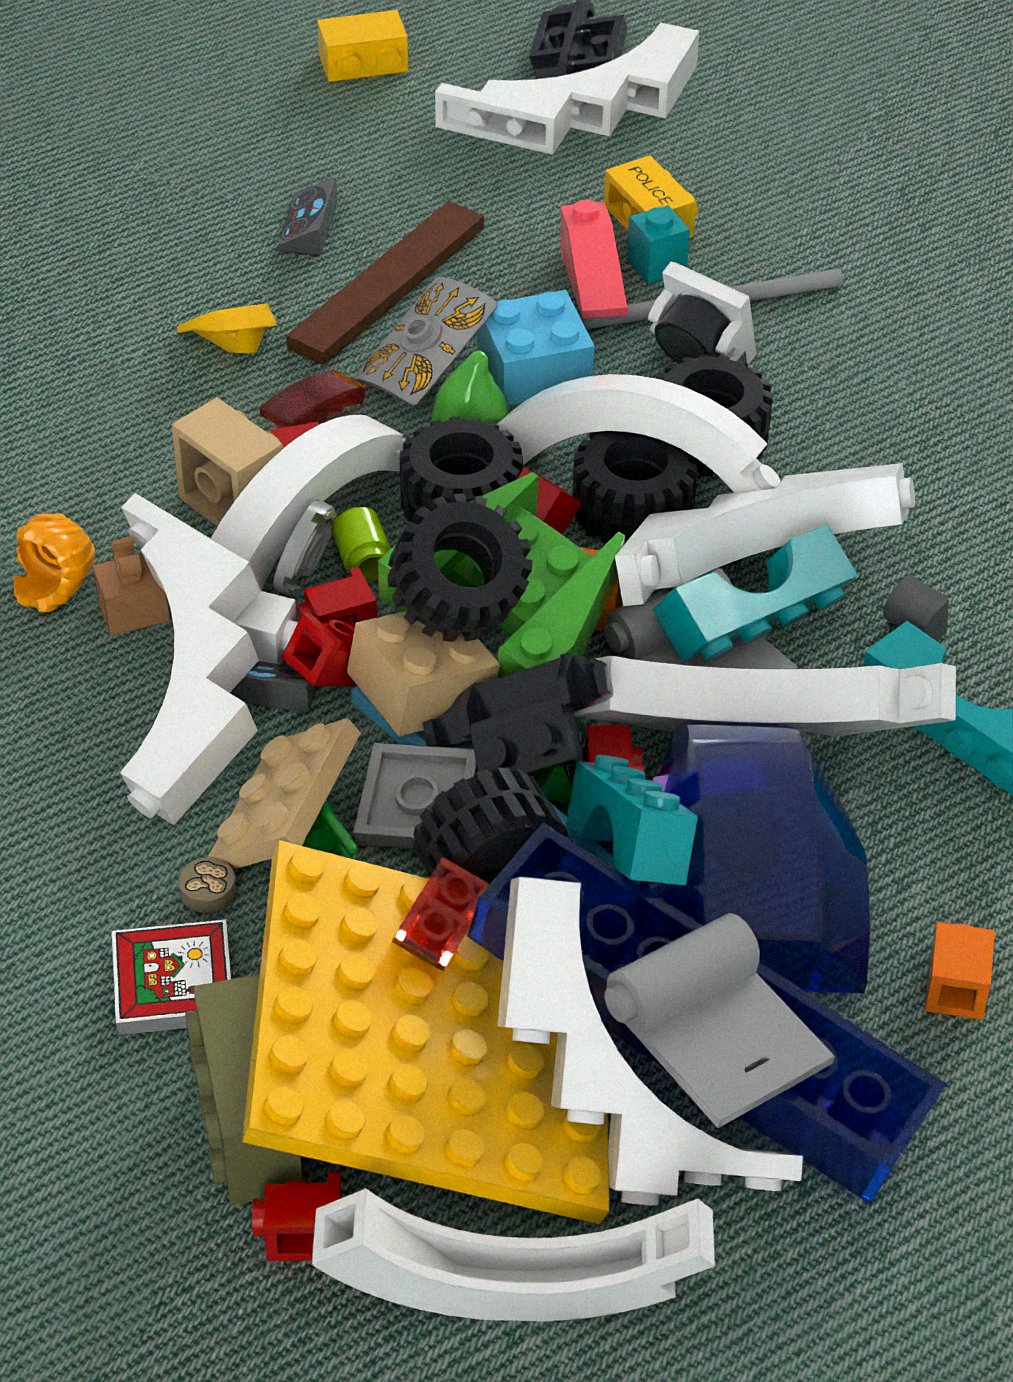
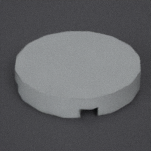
(304, 548)

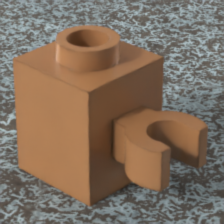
(128, 591)

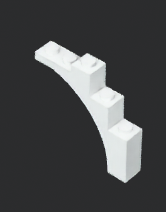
(549, 991)

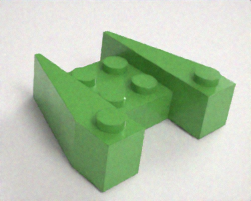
(563, 589)

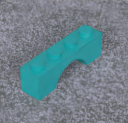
(711, 613)
(978, 734)
(646, 825)

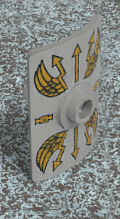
(427, 340)

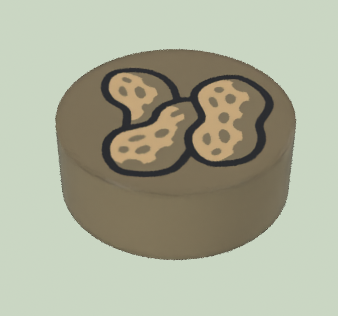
(207, 885)

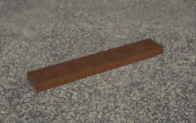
(384, 282)

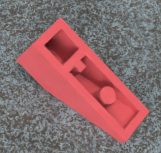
(592, 259)

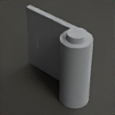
(639, 636)
(715, 1020)

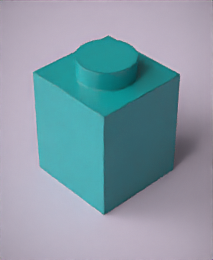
(655, 241)

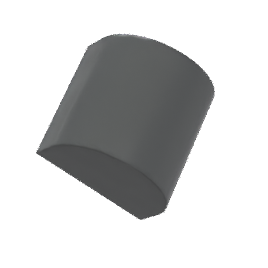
(919, 606)

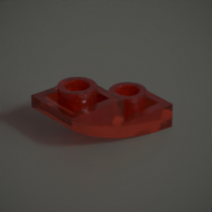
(312, 399)
(441, 914)

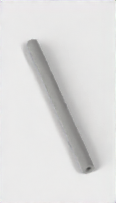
(755, 291)

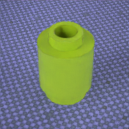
(360, 540)

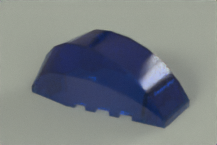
(771, 851)

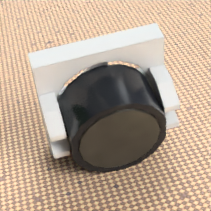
(702, 325)

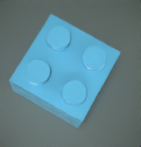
(535, 345)

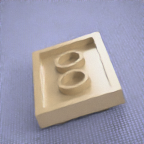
(285, 793)

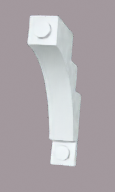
(594, 100)
(689, 543)
(807, 699)
(200, 719)

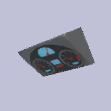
(309, 219)
(275, 687)

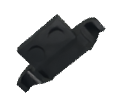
(572, 43)
(524, 716)

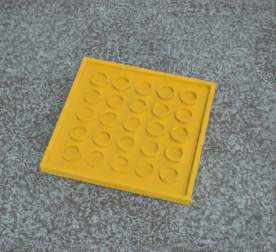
(399, 1063)

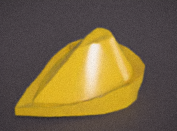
(233, 328)

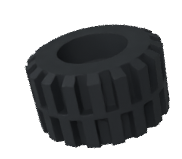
(731, 386)
(456, 459)
(627, 478)
(484, 538)
(483, 822)

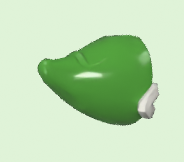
(470, 393)

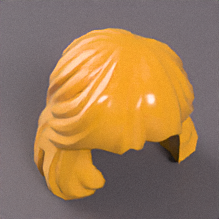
(55, 561)

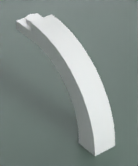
(648, 409)
(299, 474)
(509, 1277)

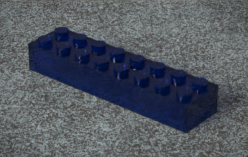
(842, 1120)

